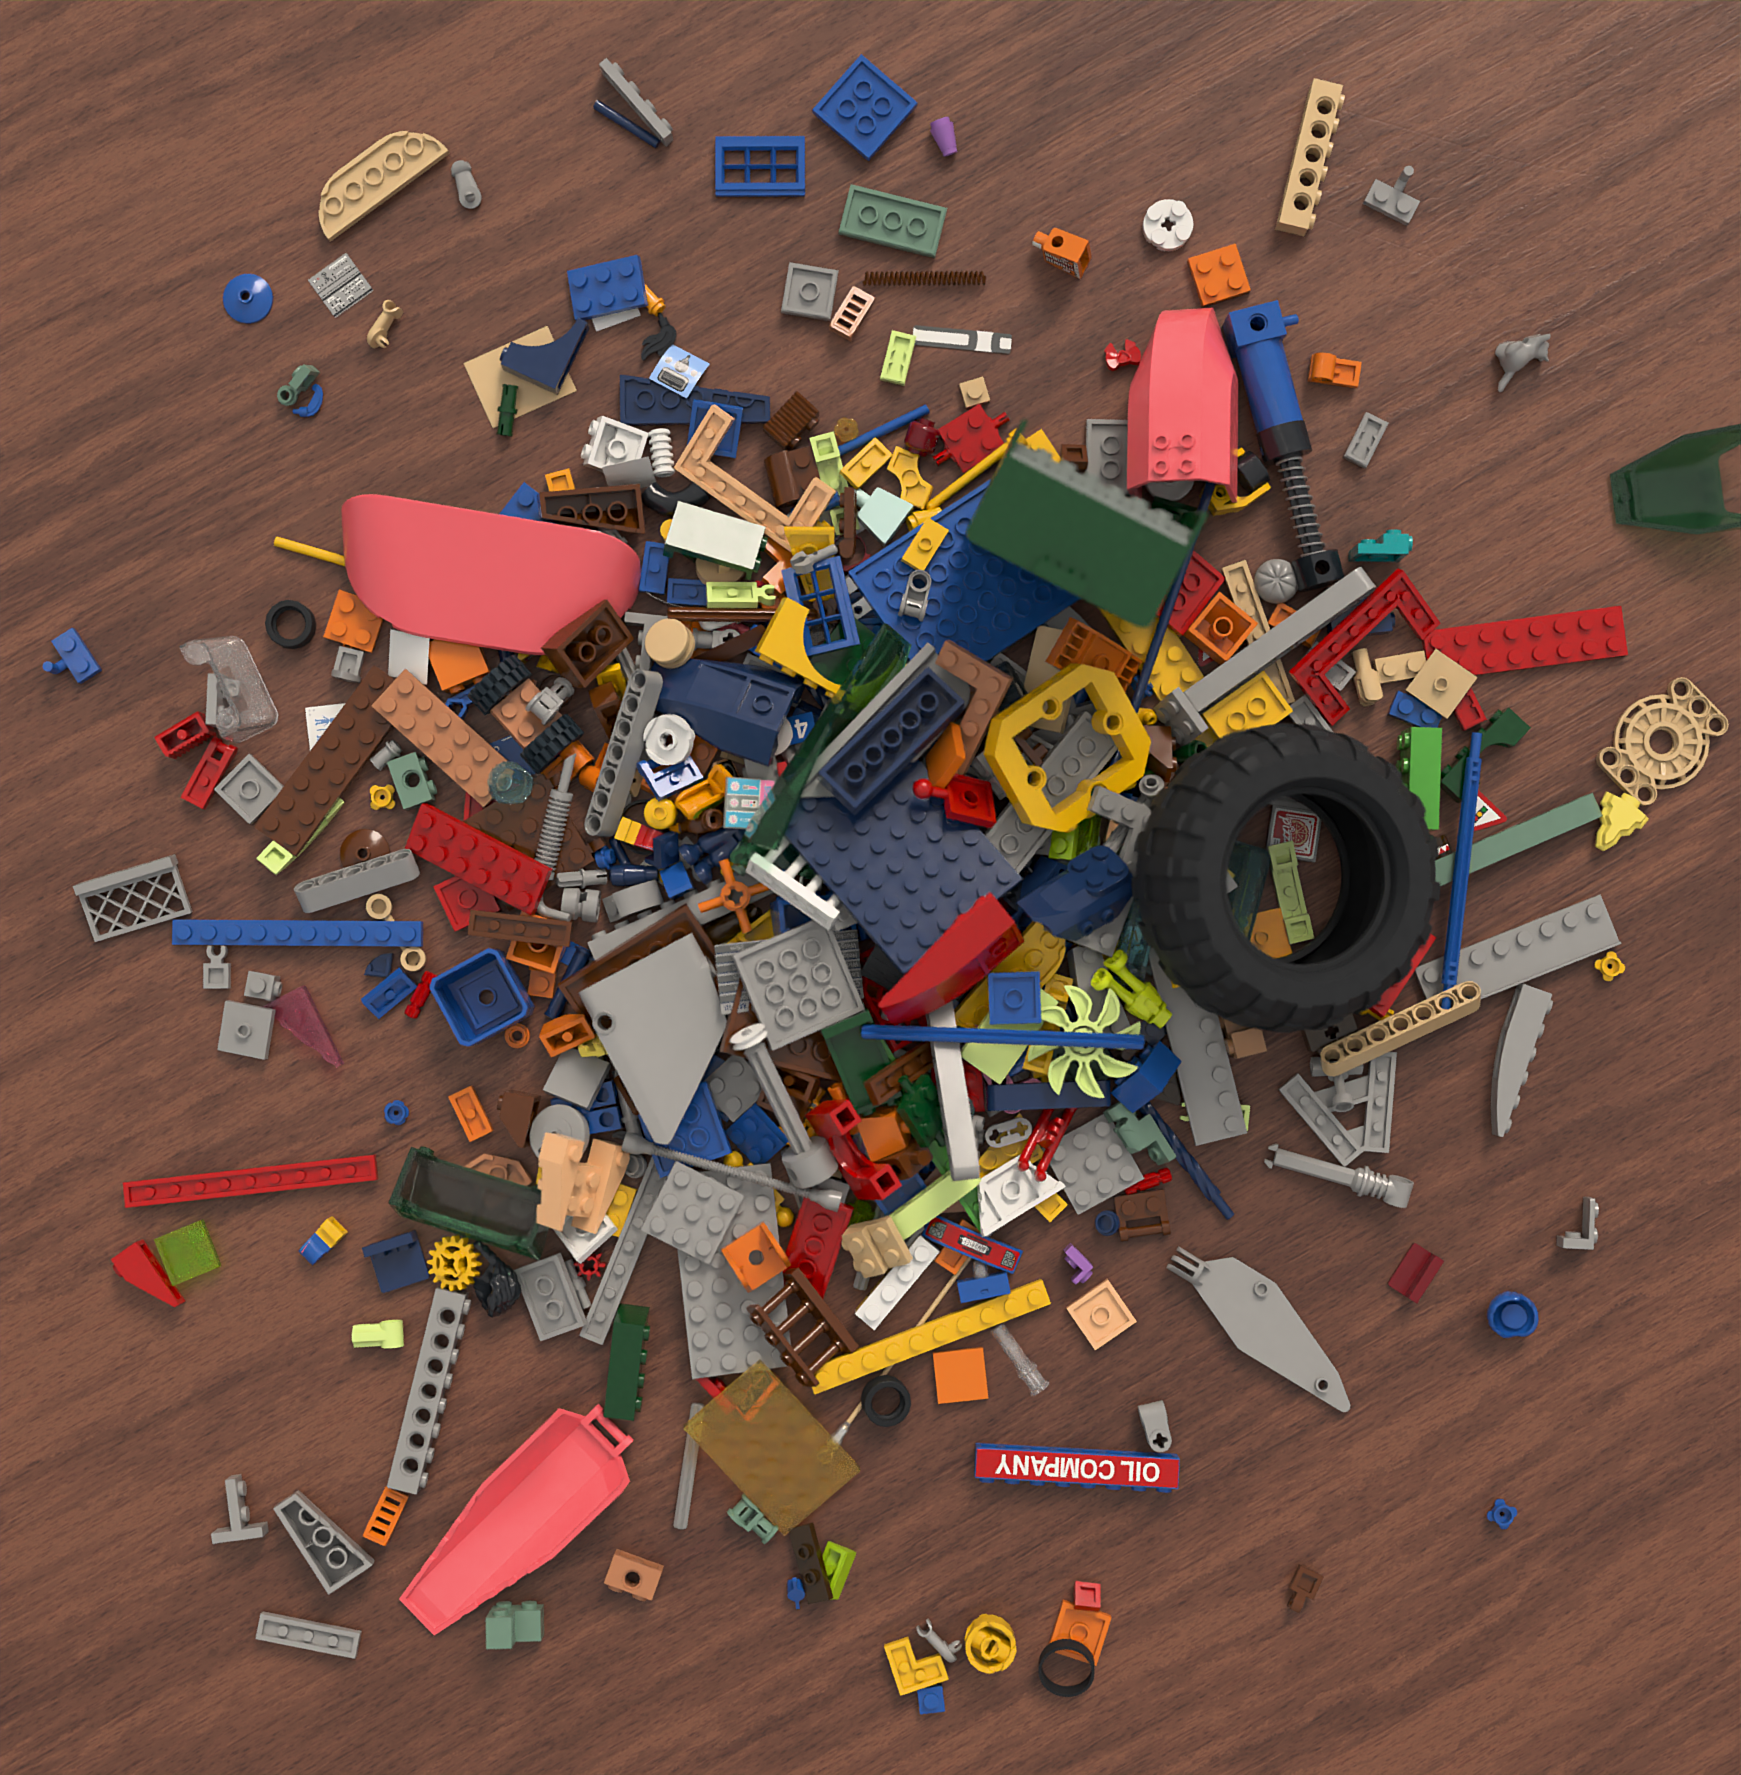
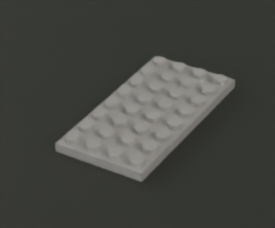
(714, 1299)

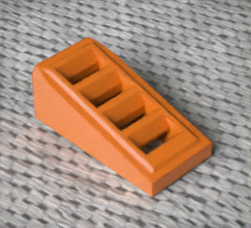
(376, 1536)

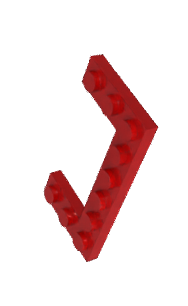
(1311, 669)

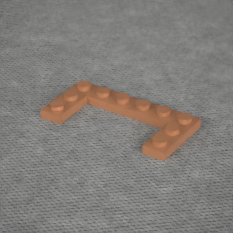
(990, 691)

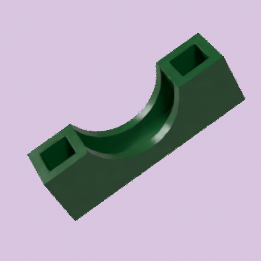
(1504, 730)

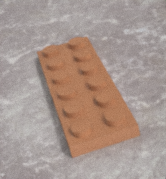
(439, 734)

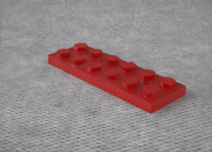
(478, 858)

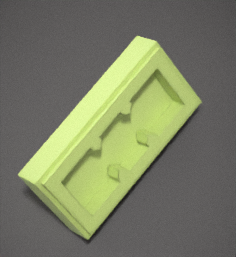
(898, 358)

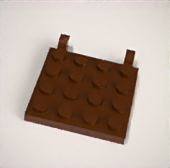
(522, 824)

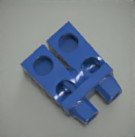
(602, 1119)

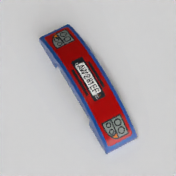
(972, 1244)

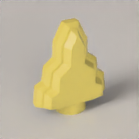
(1618, 819)

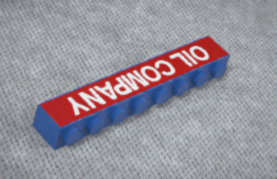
(1076, 1466)

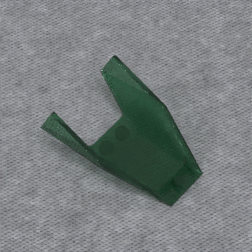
(1678, 485)

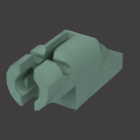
(1139, 1133)

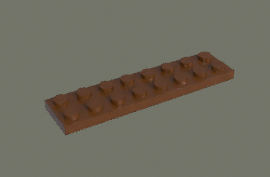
(328, 767)

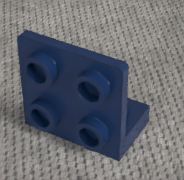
(398, 1261)

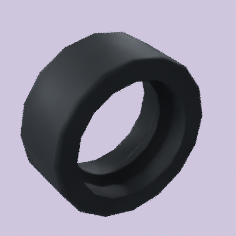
(279, 608)
(898, 1414)

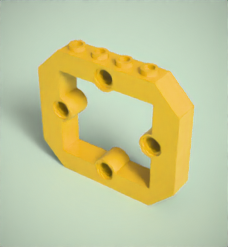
(1012, 769)

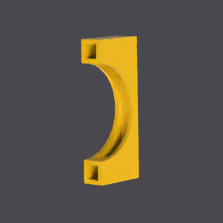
(785, 646)

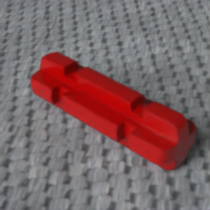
(420, 995)
(1150, 1180)

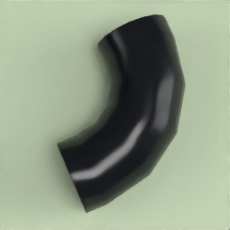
(665, 501)

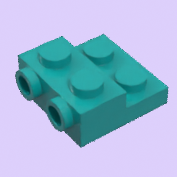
(1387, 548)

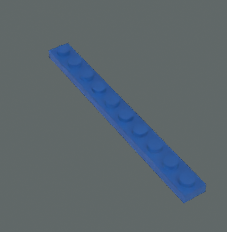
(297, 933)

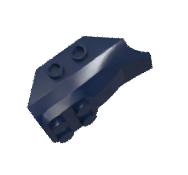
(1082, 896)

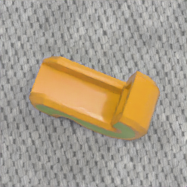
(705, 794)

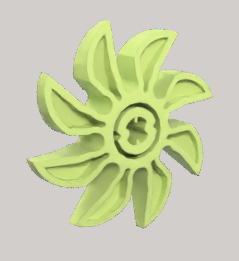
(1060, 1066)

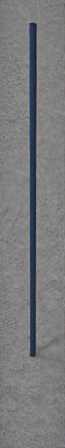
(1164, 619)

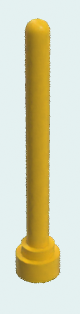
(972, 473)

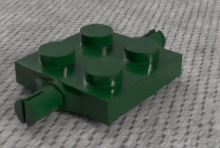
(921, 1110)

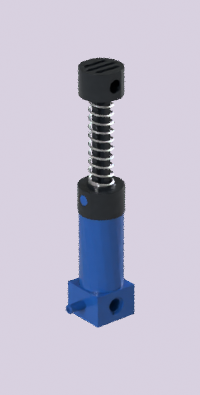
(1280, 428)

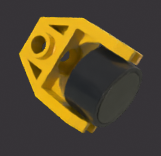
(1251, 476)

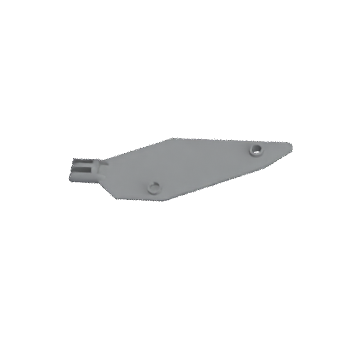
(1263, 1323)

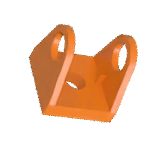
(773, 1259)

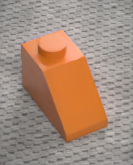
(565, 1033)

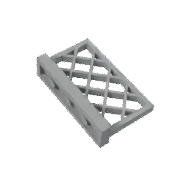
(132, 876)

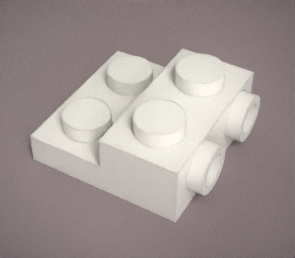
(612, 443)

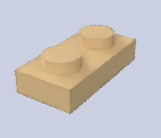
(1399, 666)

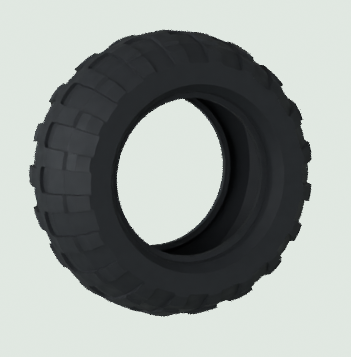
(1381, 898)

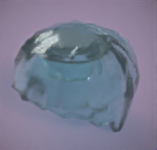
(509, 783)

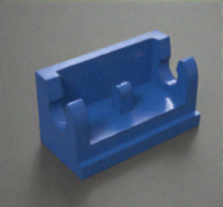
(900, 1196)

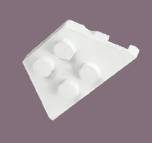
(1009, 1193)

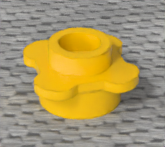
(376, 793)
(1617, 966)

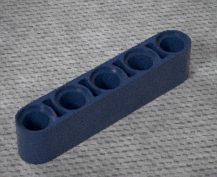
(1042, 1096)

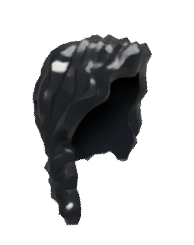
(498, 1285)

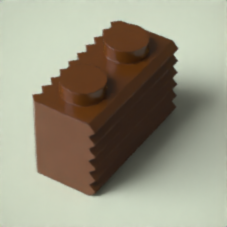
(792, 421)

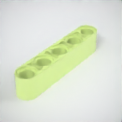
(930, 1203)

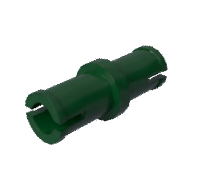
(507, 410)

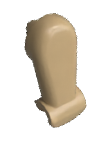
(378, 332)

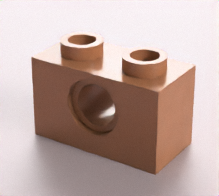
(647, 1570)

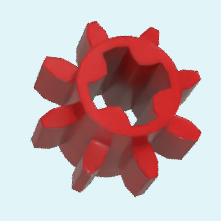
(583, 1270)

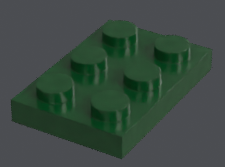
(838, 664)

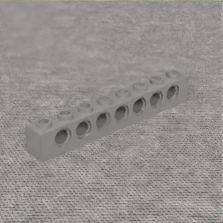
(401, 1476)

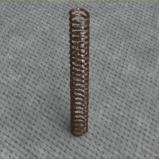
(913, 278)

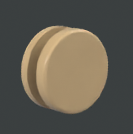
(669, 643)

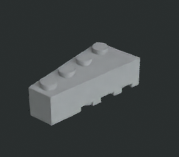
(1082, 967)
(323, 1544)

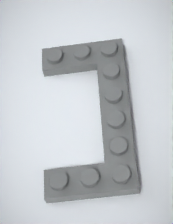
(1131, 815)

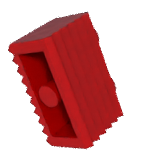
(185, 735)

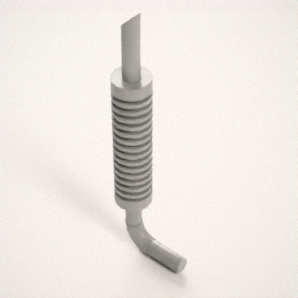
(553, 831)

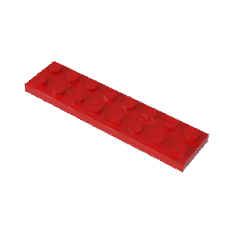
(1532, 641)

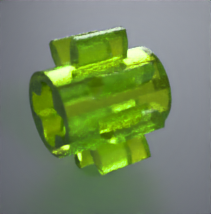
(861, 1212)

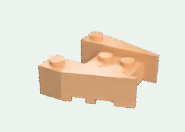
(575, 1186)

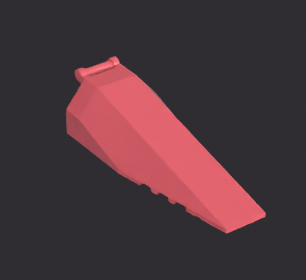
(521, 1516)

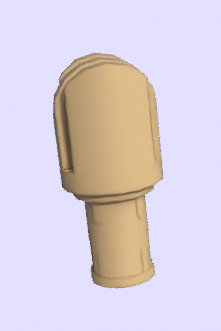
(1366, 679)

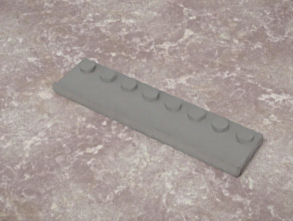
(1528, 950)
(1205, 1065)

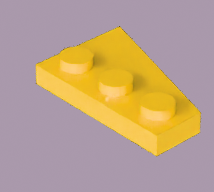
(809, 541)
(996, 1157)

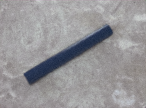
(626, 124)

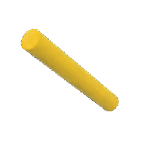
(309, 551)

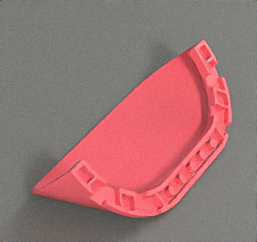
(480, 572)

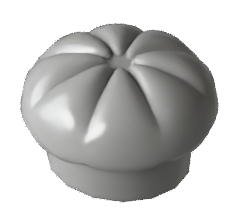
(1275, 581)

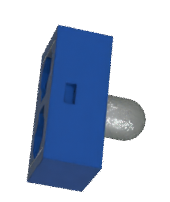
(983, 1284)

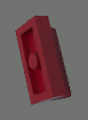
(1415, 1272)

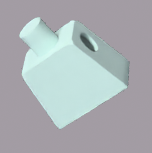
(882, 513)

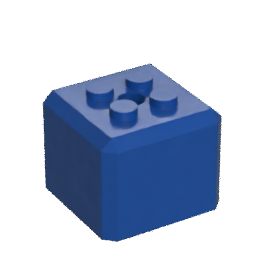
(460, 991)

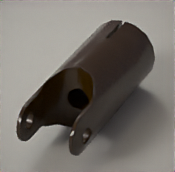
(729, 926)

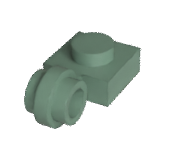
(301, 380)

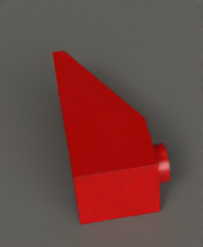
(144, 1271)

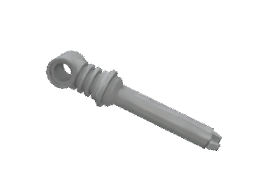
(1394, 1189)

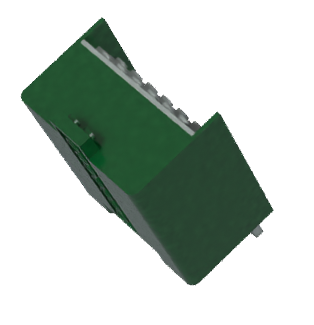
(1082, 533)

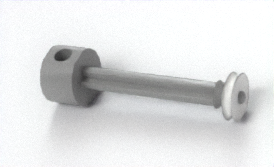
(808, 1159)

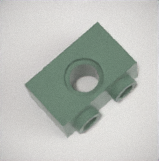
(401, 770)

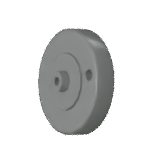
(558, 1120)

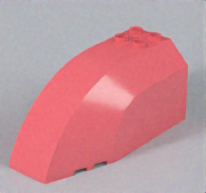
(1184, 405)

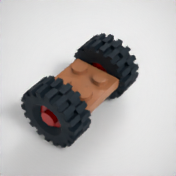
(505, 695)

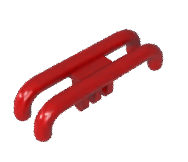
(1049, 1137)

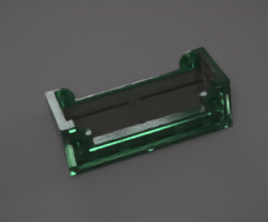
(469, 1203)

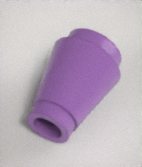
(944, 135)

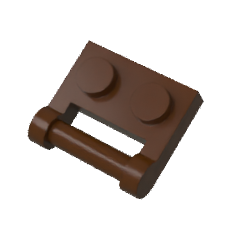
(1141, 1206)

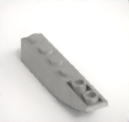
(1515, 1051)

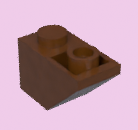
(1160, 752)

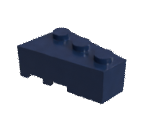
(1043, 871)

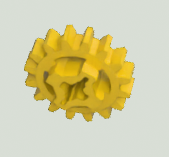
(455, 1263)

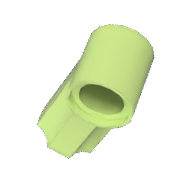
(384, 1334)

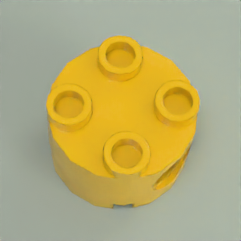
(990, 1643)

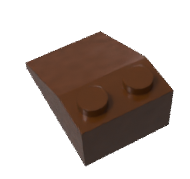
(588, 644)

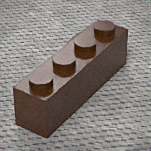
(598, 507)

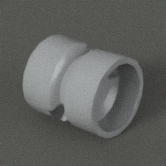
(581, 904)

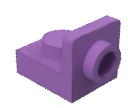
(1076, 1259)

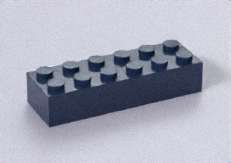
(891, 741)

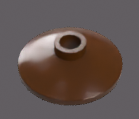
(362, 839)

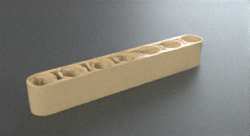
(1393, 1038)

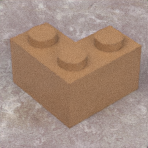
(1242, 1040)

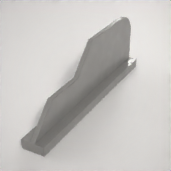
(924, 658)

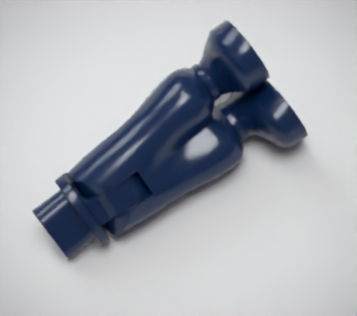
(717, 844)

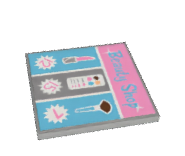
(743, 799)

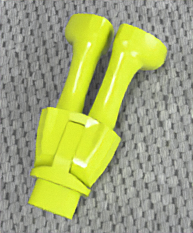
(1143, 1001)

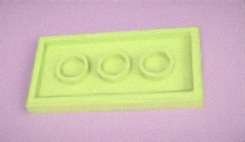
(998, 1059)

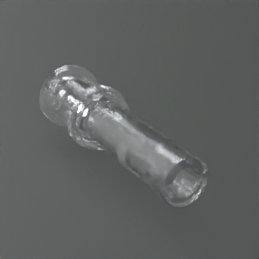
(1026, 1369)

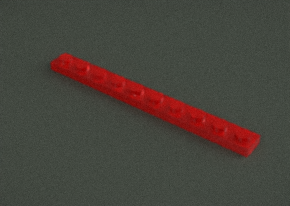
(250, 1181)

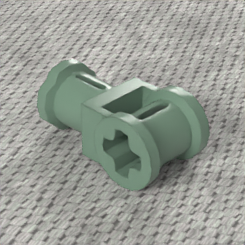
(752, 1519)

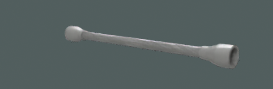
(637, 1144)

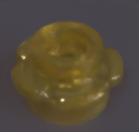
(850, 434)

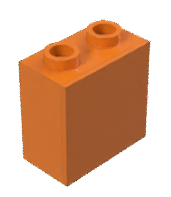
(457, 664)

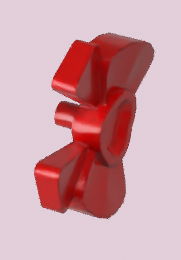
(1130, 356)

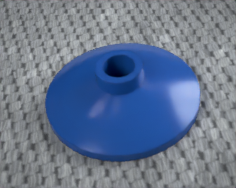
(253, 308)

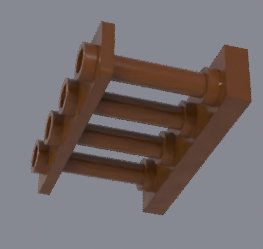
(825, 1322)

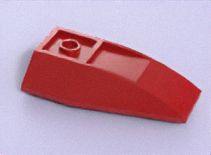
(954, 962)

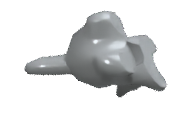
(1517, 354)

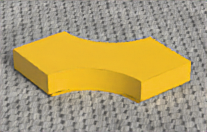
(905, 467)

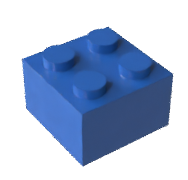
(1154, 1071)

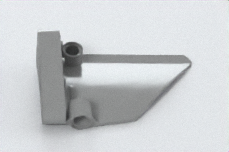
(661, 1029)

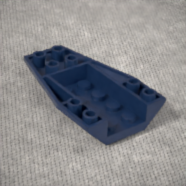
(730, 704)

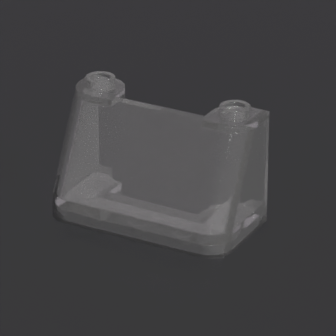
(249, 701)

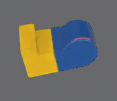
(322, 1240)

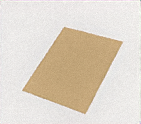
(489, 376)

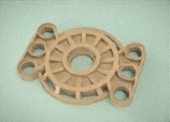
(1686, 733)

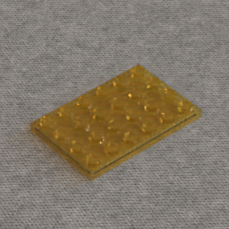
(771, 1447)

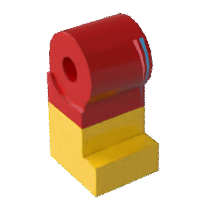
(636, 834)

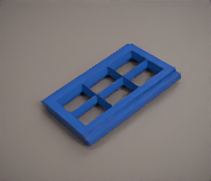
(759, 143)
(843, 603)

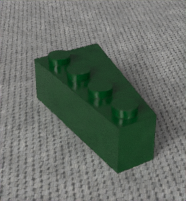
(626, 1362)

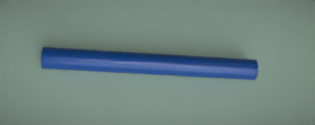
(883, 429)

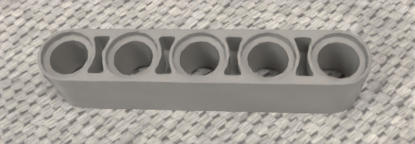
(357, 880)

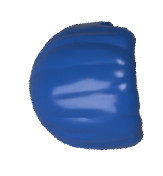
(1512, 1315)

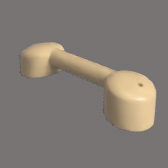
(380, 908)

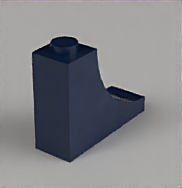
(548, 363)

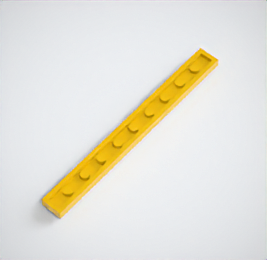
(931, 1335)

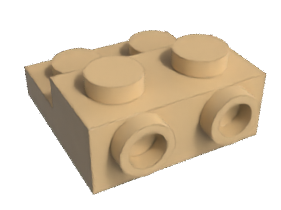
(875, 1246)

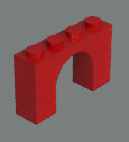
(866, 1179)

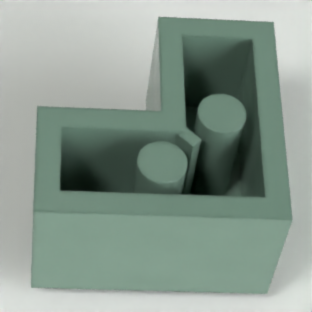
(514, 1624)

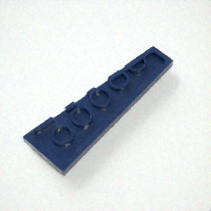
(649, 403)

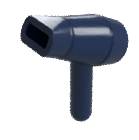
(626, 873)

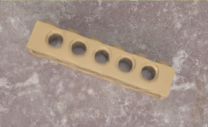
(1320, 94)

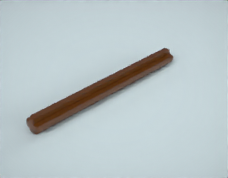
(726, 614)

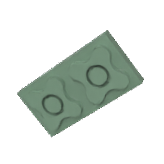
(892, 221)

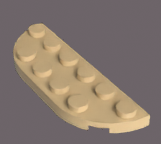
(375, 178)

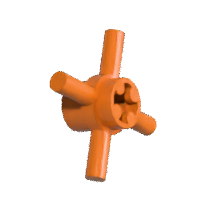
(723, 899)

